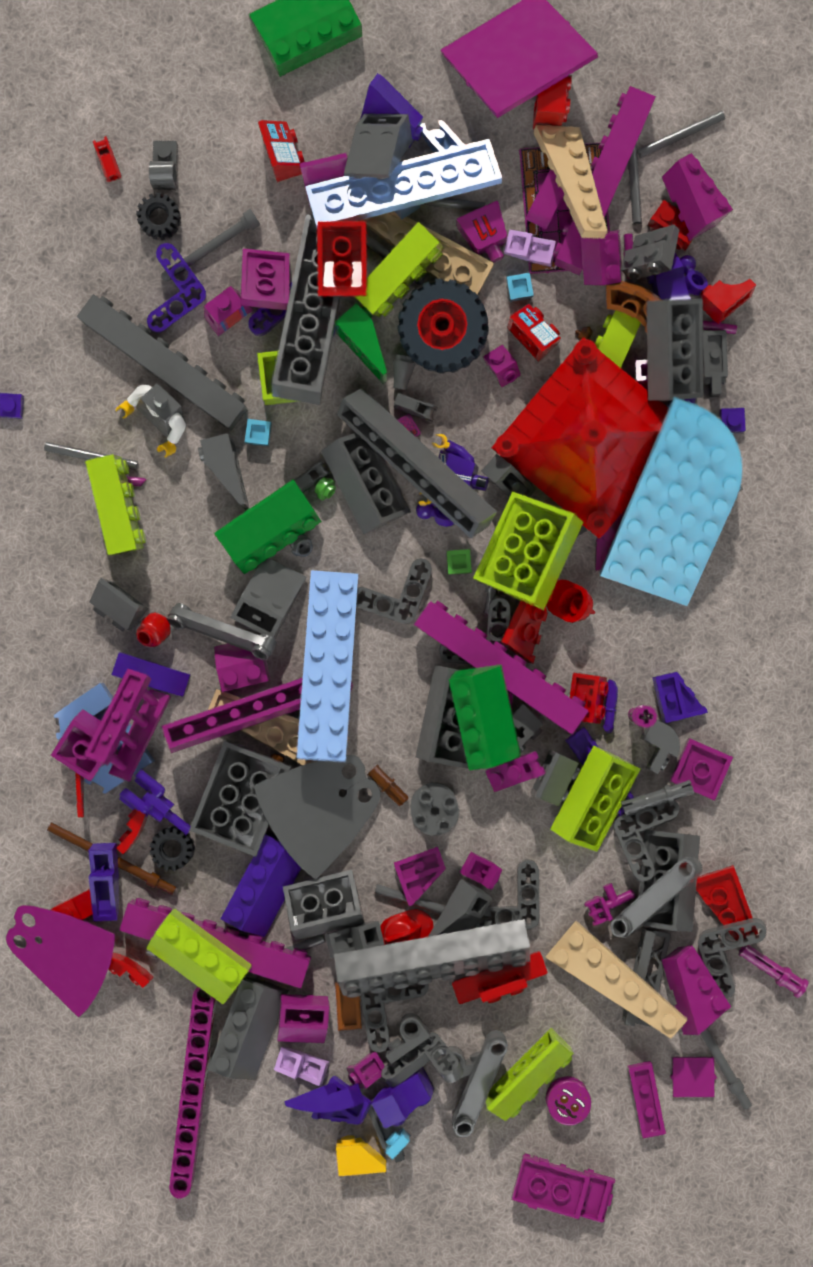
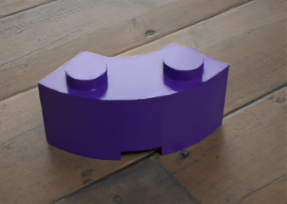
(670, 284)
(397, 1102)

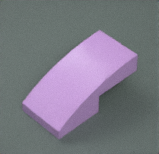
(530, 248)
(301, 1065)

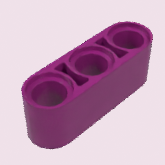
(546, 202)

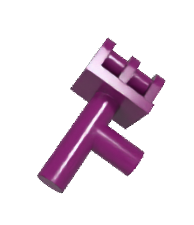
(604, 906)

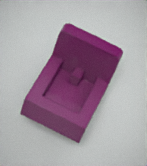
(502, 365)
(481, 870)

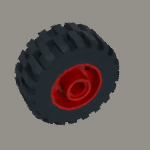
(437, 304)

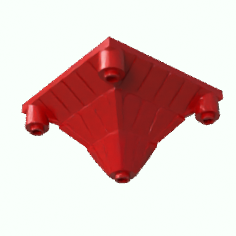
(585, 437)

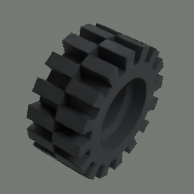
(152, 204)
(159, 855)

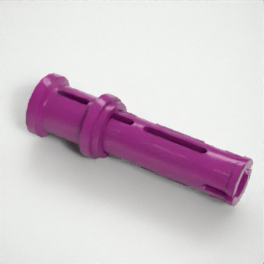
(643, 721)
(782, 975)

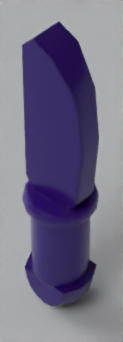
(611, 701)

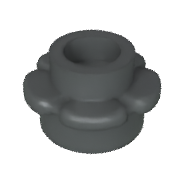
(306, 547)

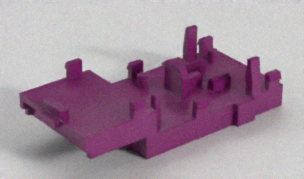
(562, 1189)

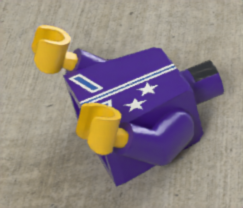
(460, 462)

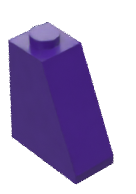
(385, 99)

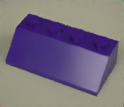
(261, 888)

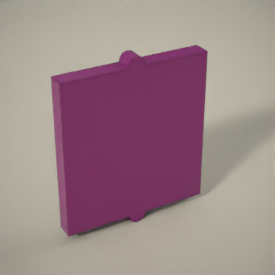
(693, 1077)

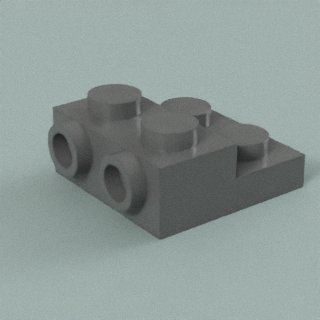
(651, 253)

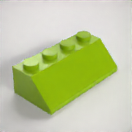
(595, 799)
(198, 956)
(528, 1075)

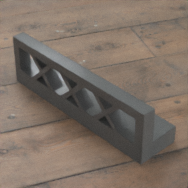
(641, 964)

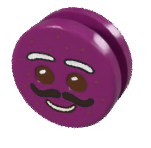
(568, 1100)

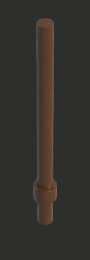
(151, 879)

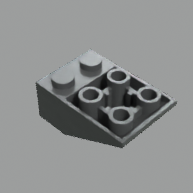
(378, 145)
(268, 598)

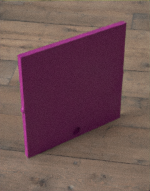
(518, 54)

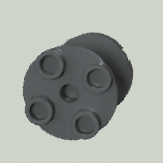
(434, 809)

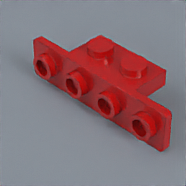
(493, 985)

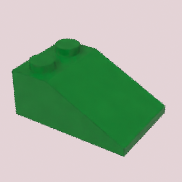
(359, 334)

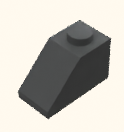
(507, 477)

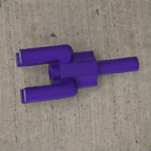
(153, 802)

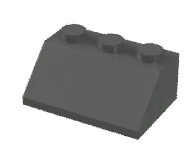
(323, 905)

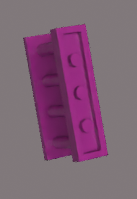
(116, 720)

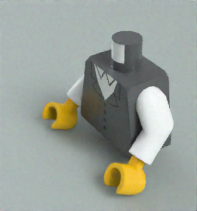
(160, 410)

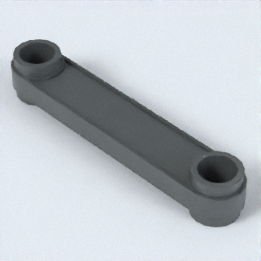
(260, 645)
(656, 897)
(479, 1083)

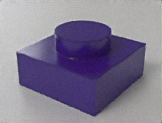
(11, 405)
(733, 419)

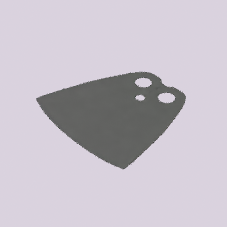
(311, 815)

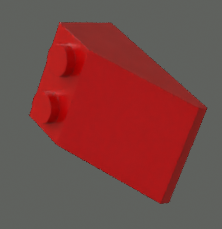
(341, 258)

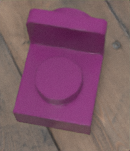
(366, 1070)

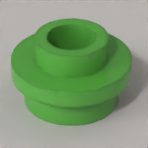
(325, 488)

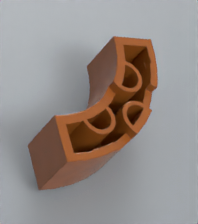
(630, 299)

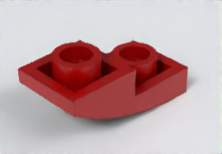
(136, 824)
(137, 973)

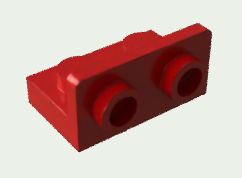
(666, 216)
(592, 691)

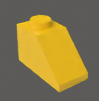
(358, 1157)

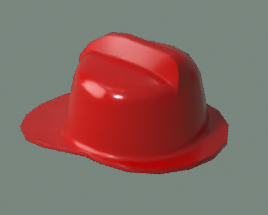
(570, 602)
(406, 926)

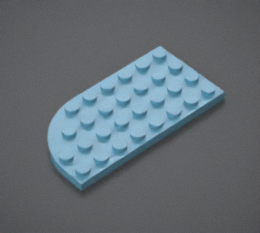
(677, 506)

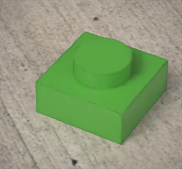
(459, 562)

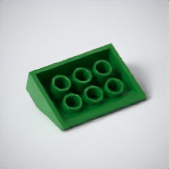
(304, 30)

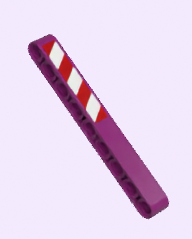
(192, 1100)

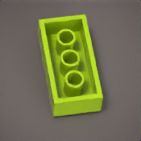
(400, 269)
(115, 504)

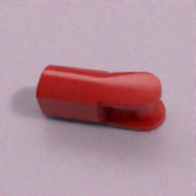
(107, 160)

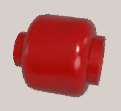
(153, 630)

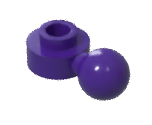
(694, 279)
(429, 511)

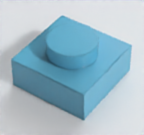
(519, 287)
(258, 432)
(396, 1143)

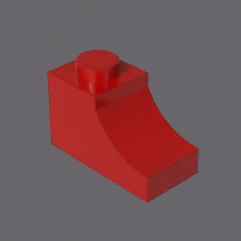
(724, 299)
(77, 906)

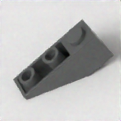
(462, 910)

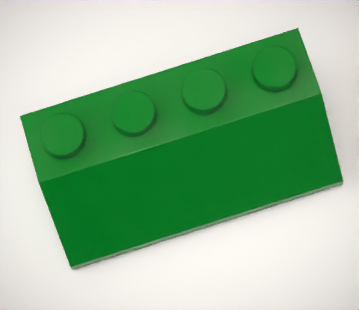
(268, 527)
(484, 716)

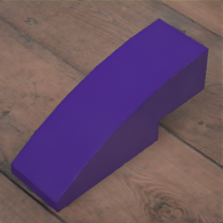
(161, 677)
(104, 881)
(327, 1099)

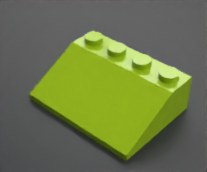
(528, 549)

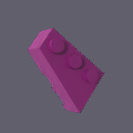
(696, 195)
(694, 990)

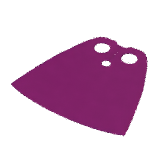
(69, 959)

